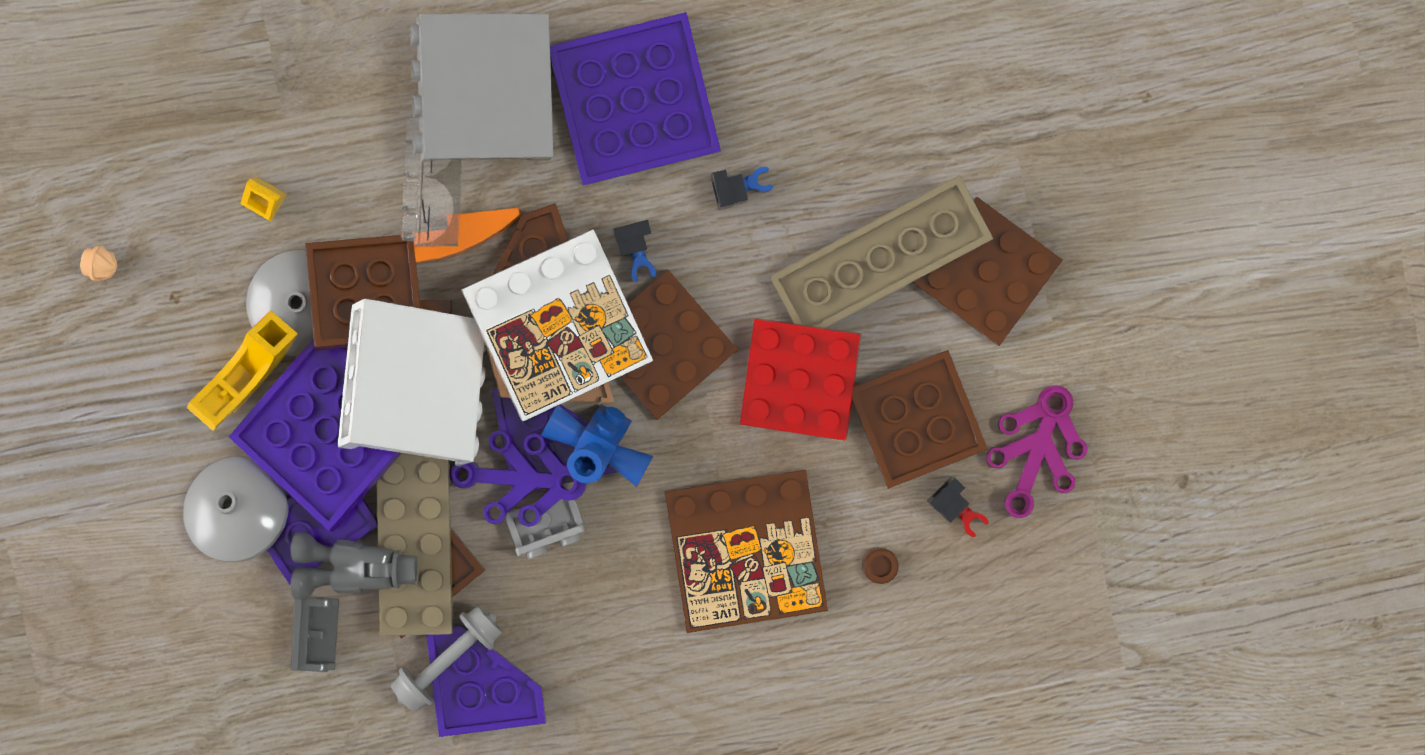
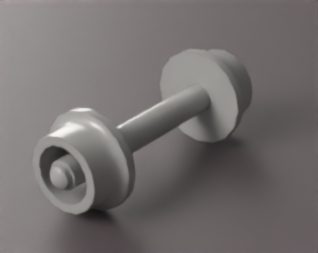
(412, 690)

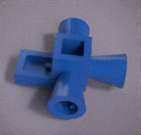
(597, 445)

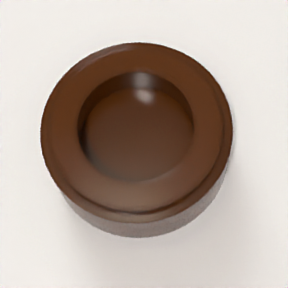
(880, 565)

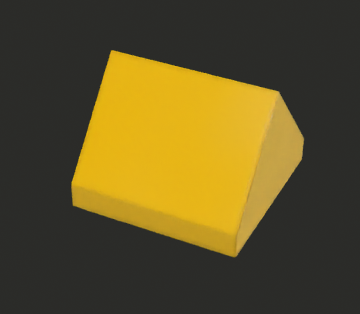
(262, 198)

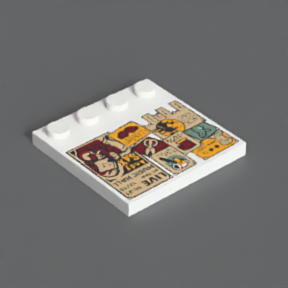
(557, 325)

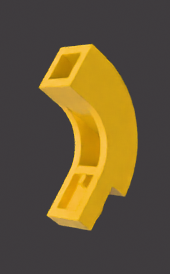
(245, 372)

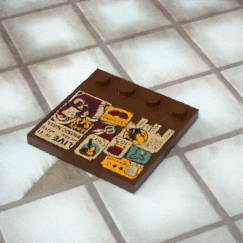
(746, 551)

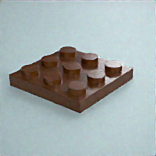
(354, 271)
(995, 280)
(681, 342)
(918, 419)

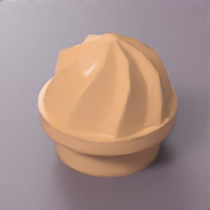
(98, 263)

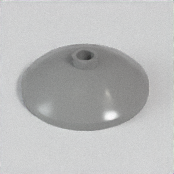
(274, 288)
(251, 521)

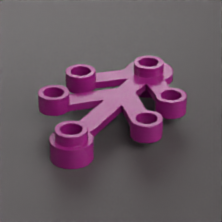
(1040, 445)

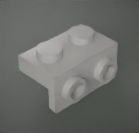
(559, 523)

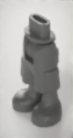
(355, 564)

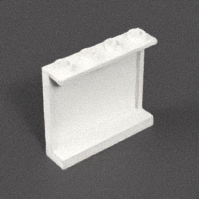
(412, 382)

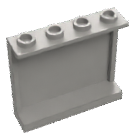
(482, 86)

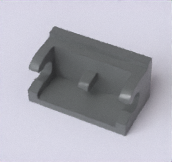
(314, 634)

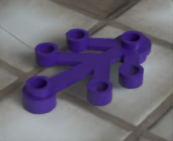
(524, 479)

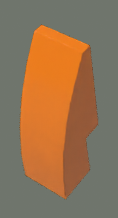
(474, 231)

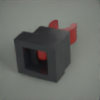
(952, 505)

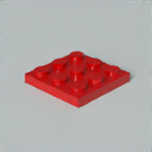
(800, 379)

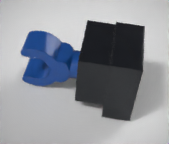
(732, 190)
(632, 241)

